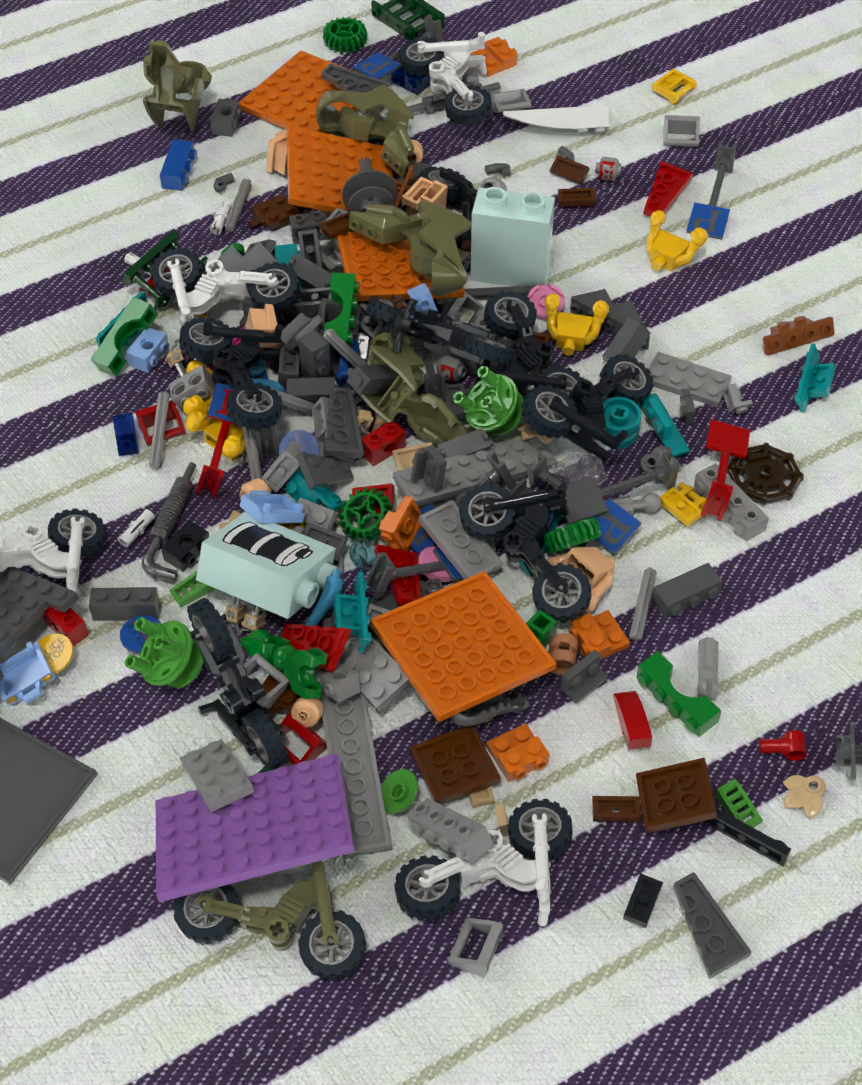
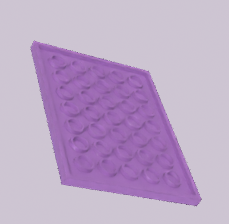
(287, 822)

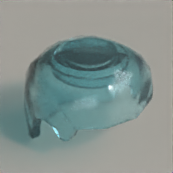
(362, 553)

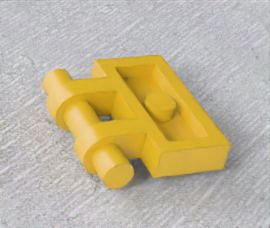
(680, 506)

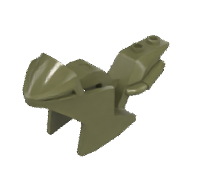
(172, 78)
(390, 132)
(430, 239)
(426, 413)

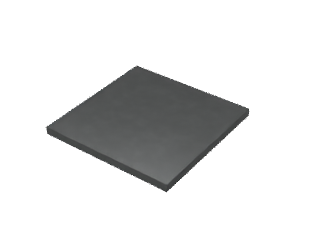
(35, 795)

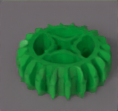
(345, 35)
(359, 507)
(572, 535)

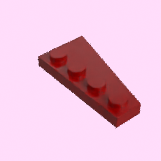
(666, 188)
(403, 588)
(327, 639)

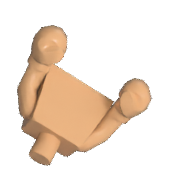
(594, 565)

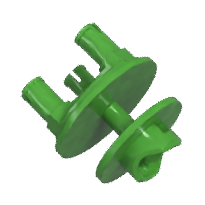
(492, 403)
(167, 654)

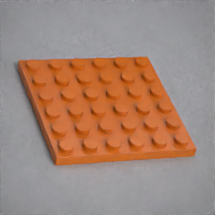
(292, 94)
(322, 164)
(381, 267)
(462, 645)

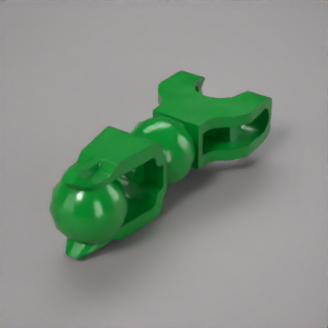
(295, 664)

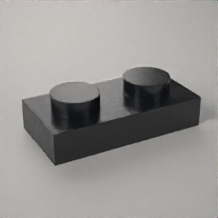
(643, 900)

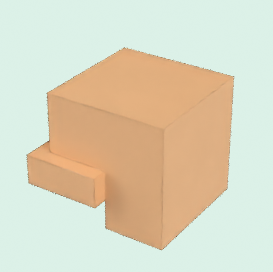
(277, 153)
(425, 191)
(263, 320)

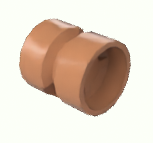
(563, 650)

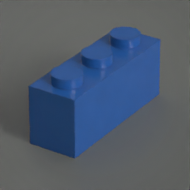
(178, 165)

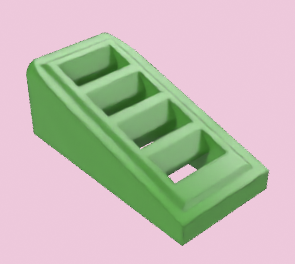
(198, 592)
(744, 801)

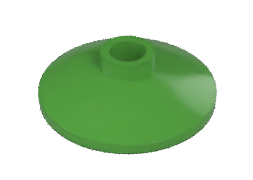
(399, 791)

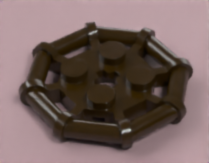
(770, 481)

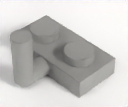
(316, 515)

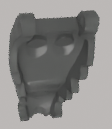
(488, 709)

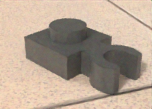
(687, 409)

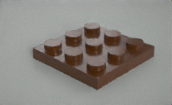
(454, 764)
(676, 795)

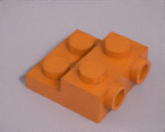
(497, 56)
(401, 527)
(599, 634)
(518, 752)

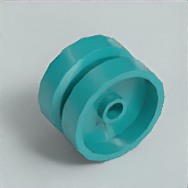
(622, 415)

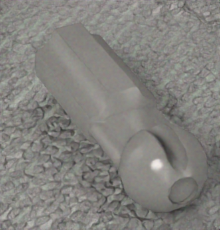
(650, 502)
(708, 668)

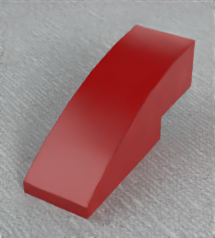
(633, 720)

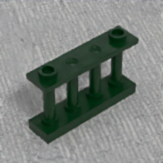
(418, 7)
(144, 264)

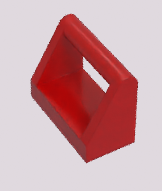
(146, 419)
(317, 743)

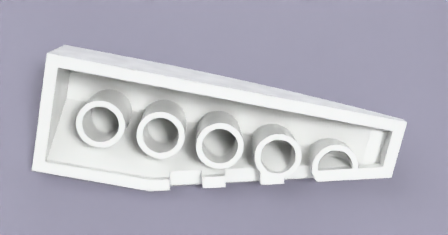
(564, 118)

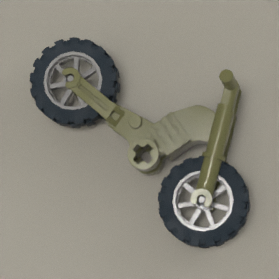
(284, 918)

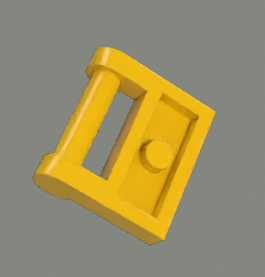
(670, 82)

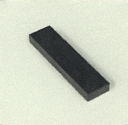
(750, 837)

